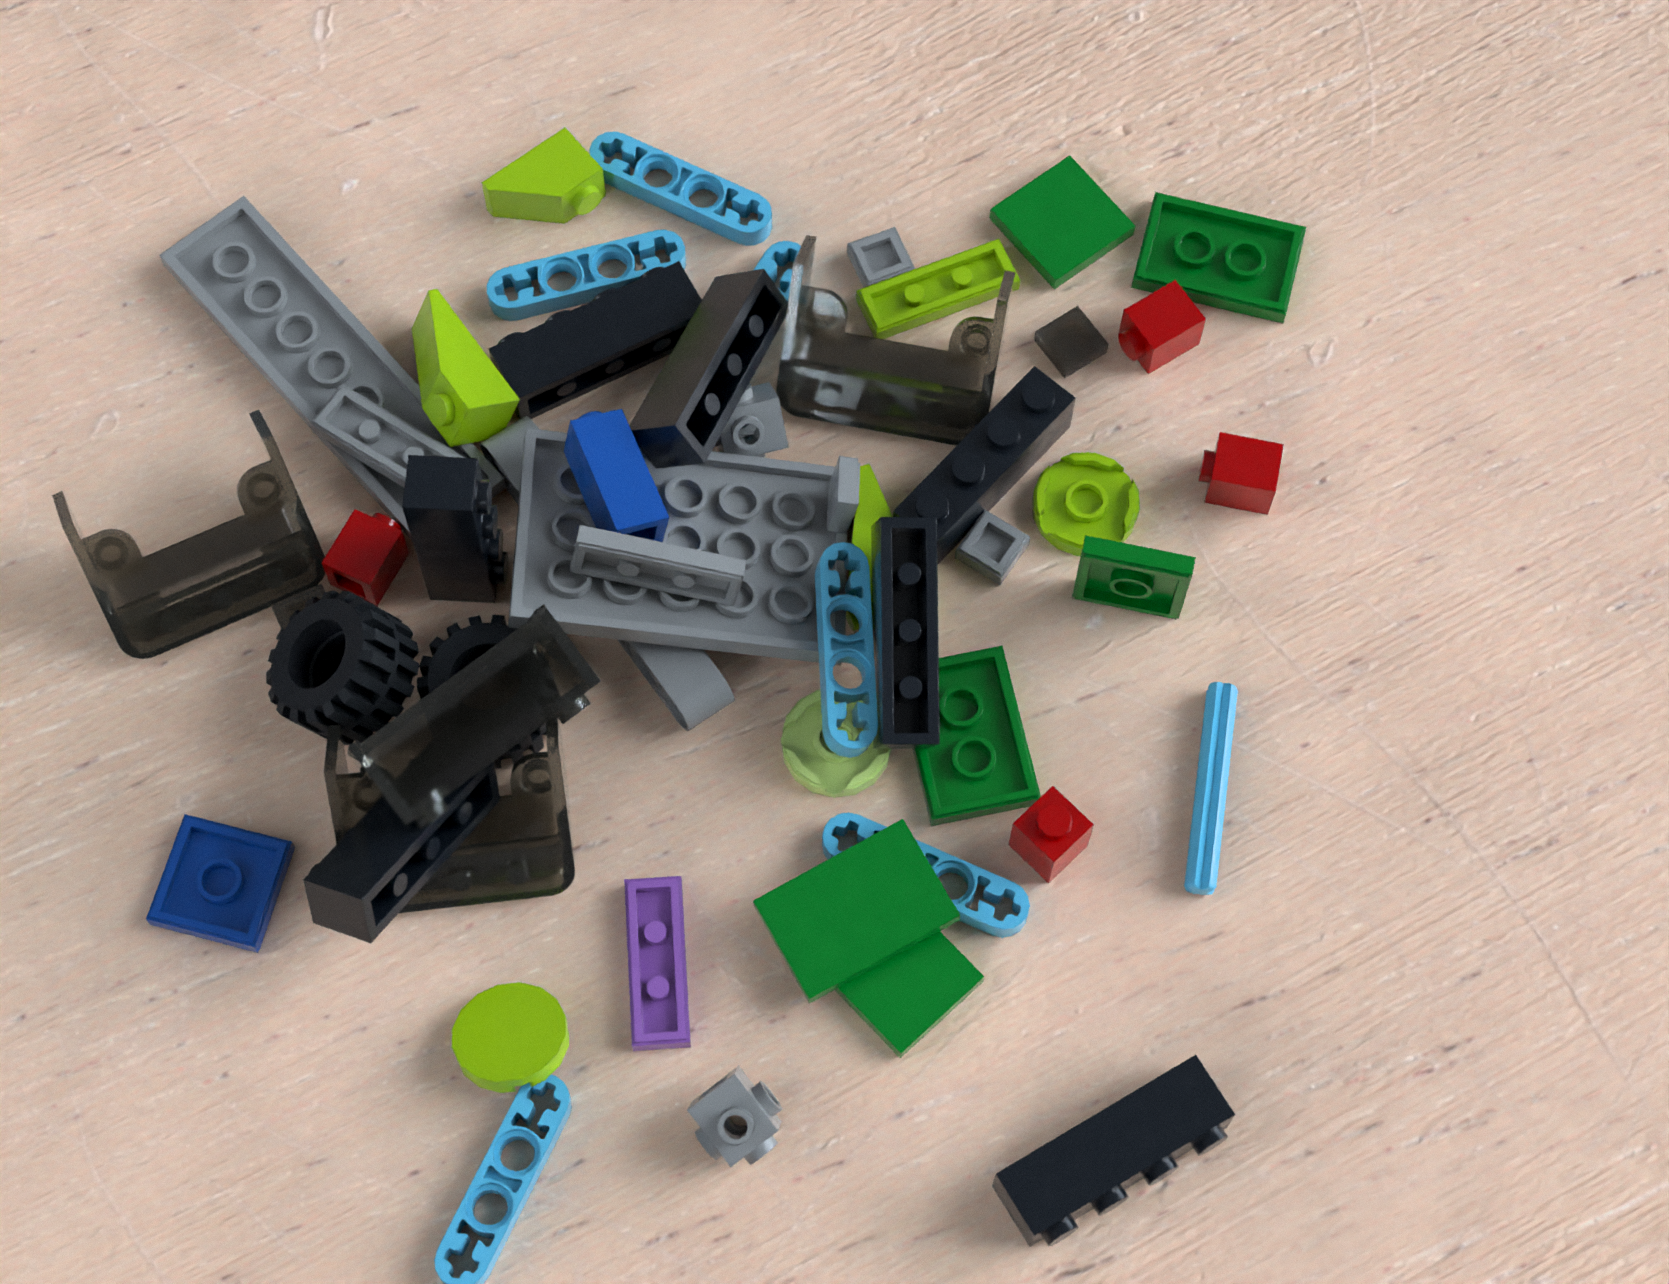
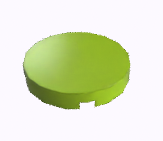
(1083, 498)
(510, 1037)

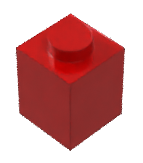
(1160, 327)
(1241, 473)
(366, 556)
(1050, 834)

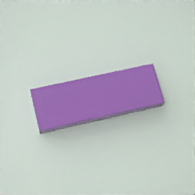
(657, 963)

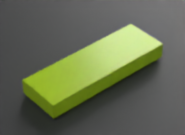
(935, 290)

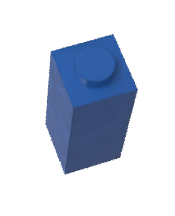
(614, 476)

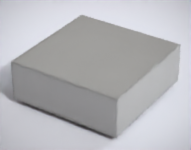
(879, 257)
(843, 494)
(992, 547)

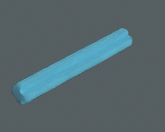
(1211, 789)

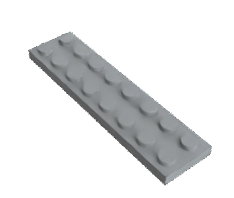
(299, 333)

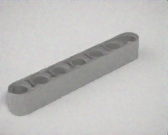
(679, 675)

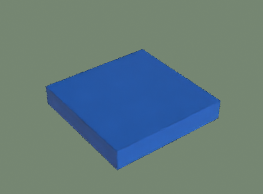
(221, 883)

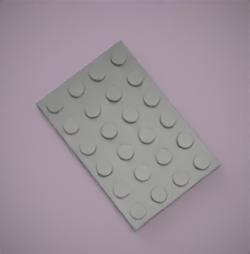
(727, 506)

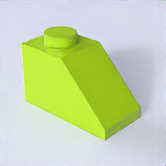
(547, 183)

